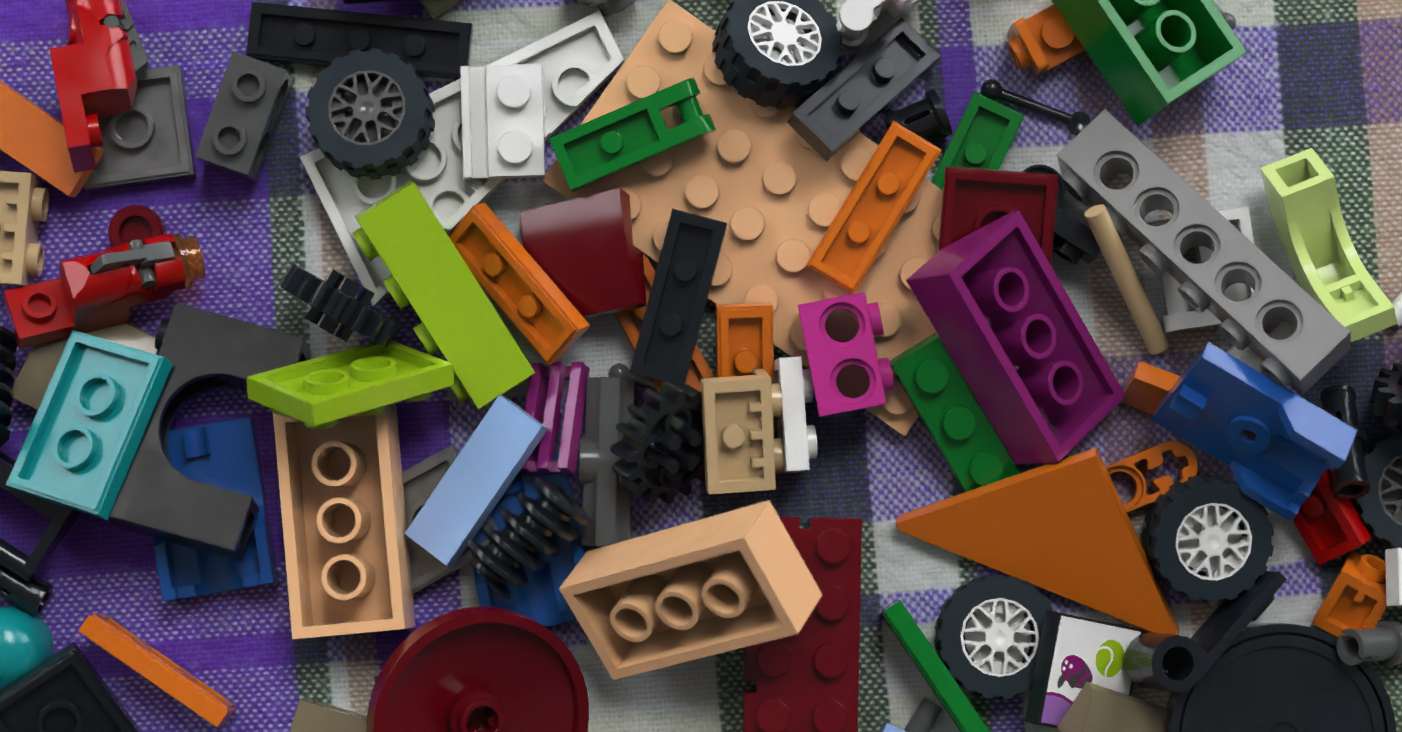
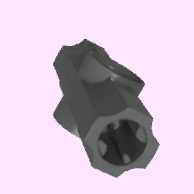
(603, 495)

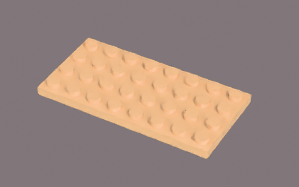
(772, 197)

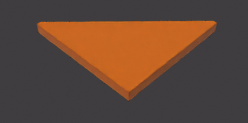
(1056, 531)

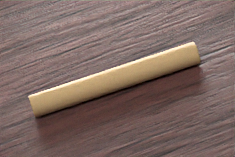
(1126, 279)

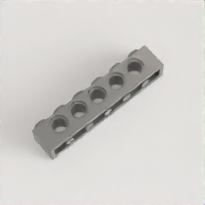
(1110, 149)

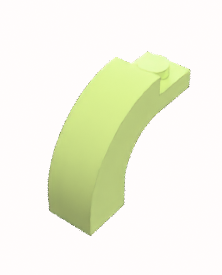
(1319, 247)

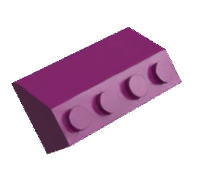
(1017, 340)

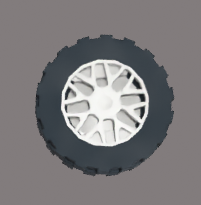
(777, 50)
(1207, 539)
(992, 635)

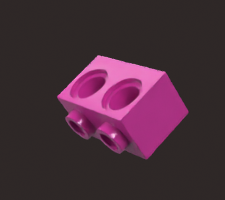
(829, 356)

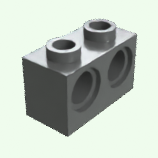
(244, 117)

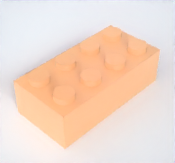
(344, 525)
(691, 591)

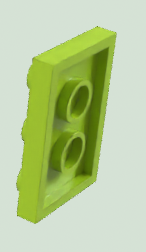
(350, 383)

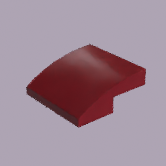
(588, 251)

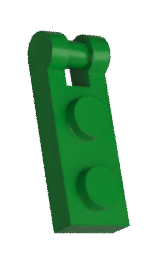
(630, 135)

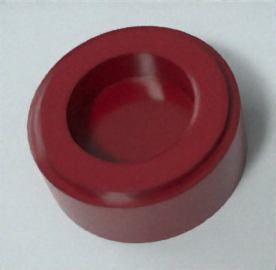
(135, 223)

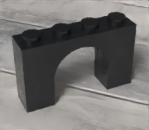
(206, 355)

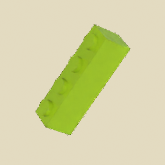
(443, 294)

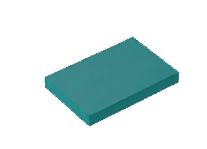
(89, 424)

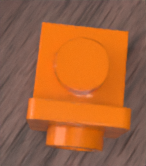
(1042, 42)
(1355, 597)

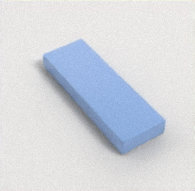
(476, 481)

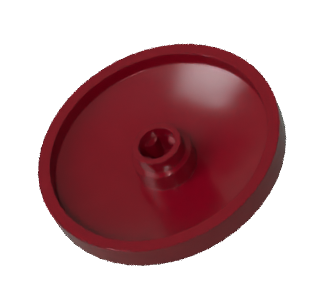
(480, 675)

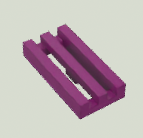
(544, 405)

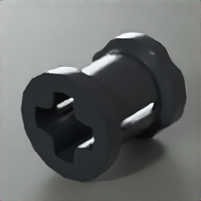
(924, 118)

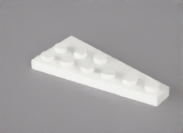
(574, 68)

